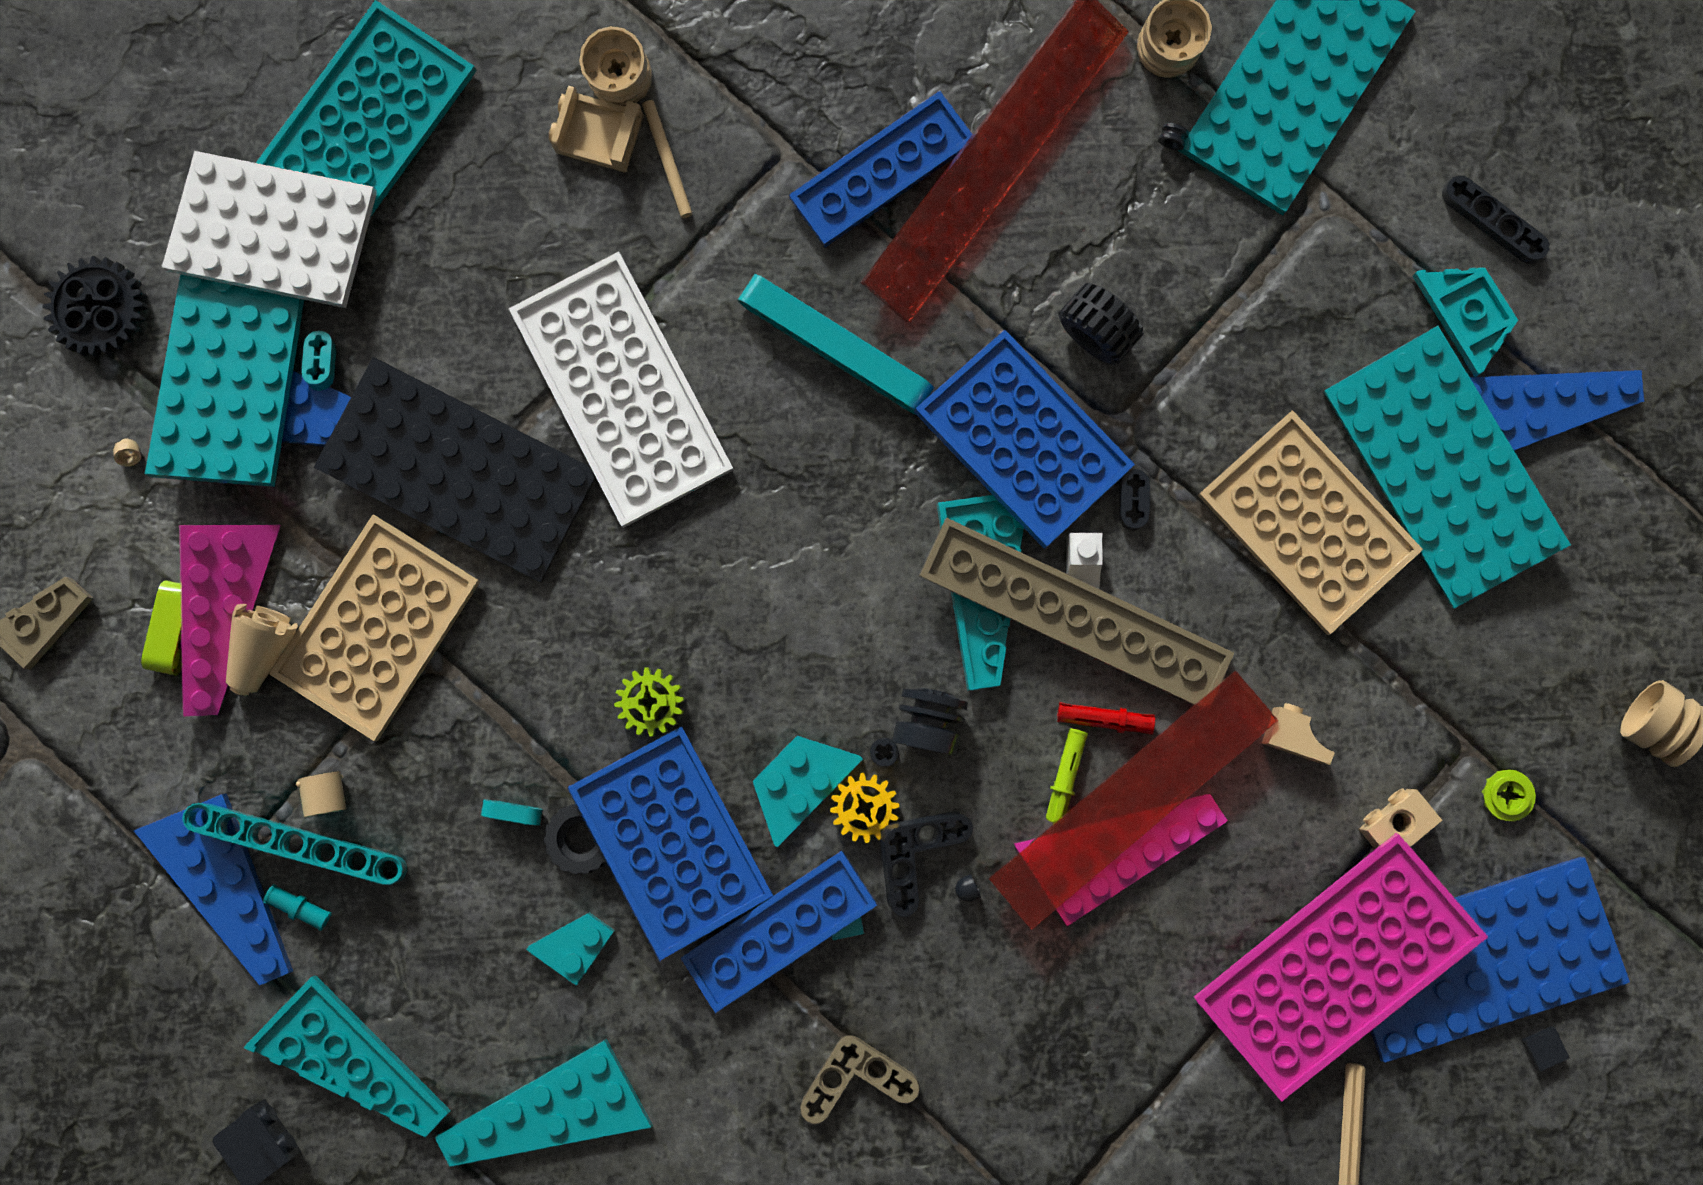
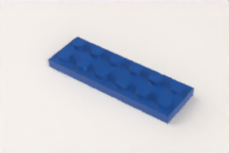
(881, 169)
(779, 931)

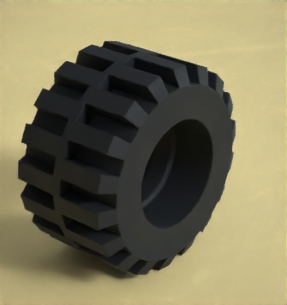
(1101, 323)

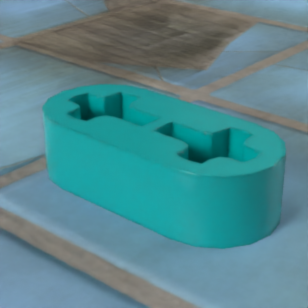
(312, 360)
(511, 812)

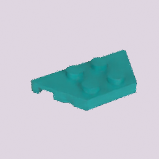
(1470, 312)
(799, 783)

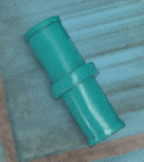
(297, 907)

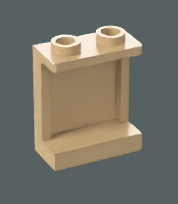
(595, 130)

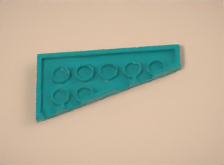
(339, 1052)
(564, 1106)

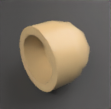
(123, 456)

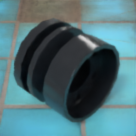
(930, 721)

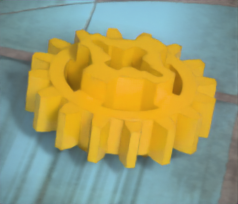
(851, 814)

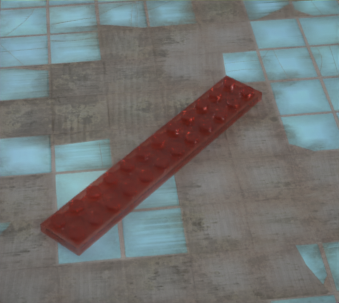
(994, 157)

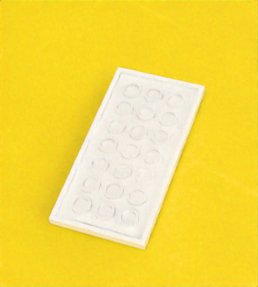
(621, 389)

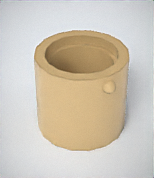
(321, 794)

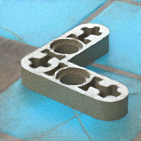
(858, 1066)

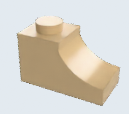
(1295, 736)

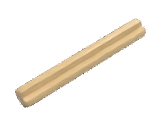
(1352, 1124)

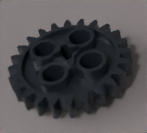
(93, 333)

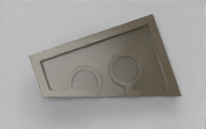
(36, 626)

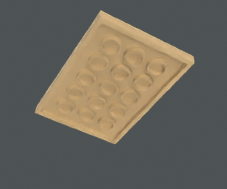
(1310, 522)
(374, 628)

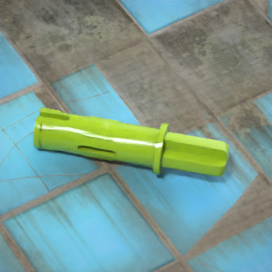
(1066, 774)

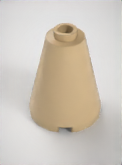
(255, 646)

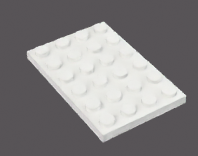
(269, 229)

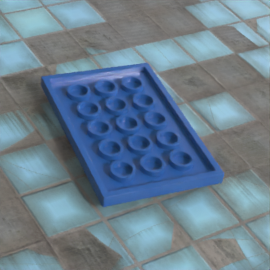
(1024, 438)
(670, 843)

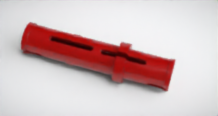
(1106, 718)

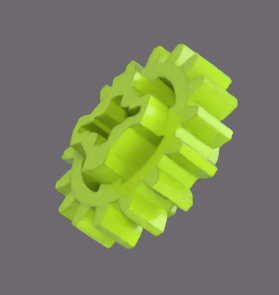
(649, 687)

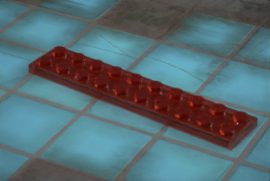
(1133, 799)

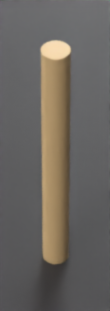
(667, 159)

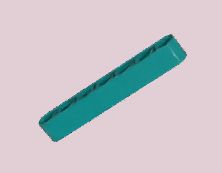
(835, 343)
(279, 843)

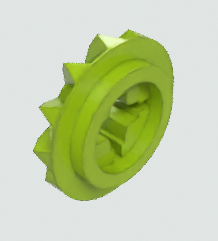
(1516, 808)

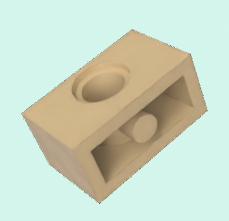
(1416, 813)

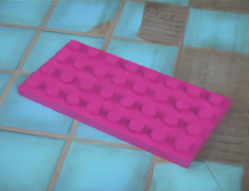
(1340, 966)

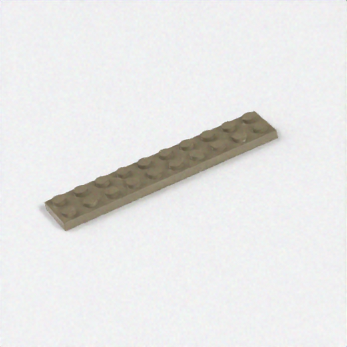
(1074, 613)

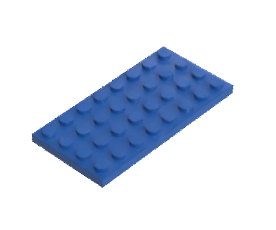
(1541, 951)

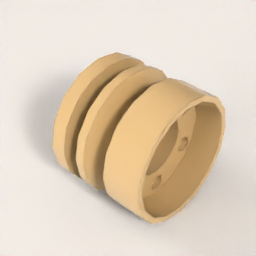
(1175, 20)
(611, 50)
(1665, 723)

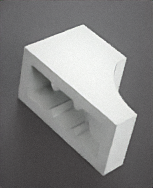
(1084, 557)

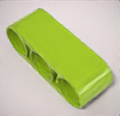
(163, 640)

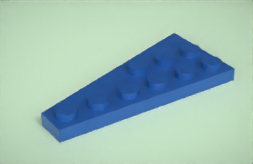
(1549, 404)
(222, 887)

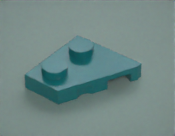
(573, 947)

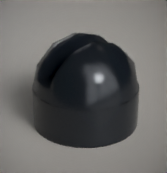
(967, 889)

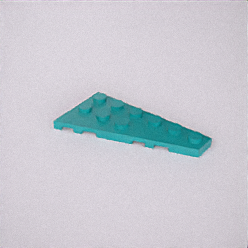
(980, 630)

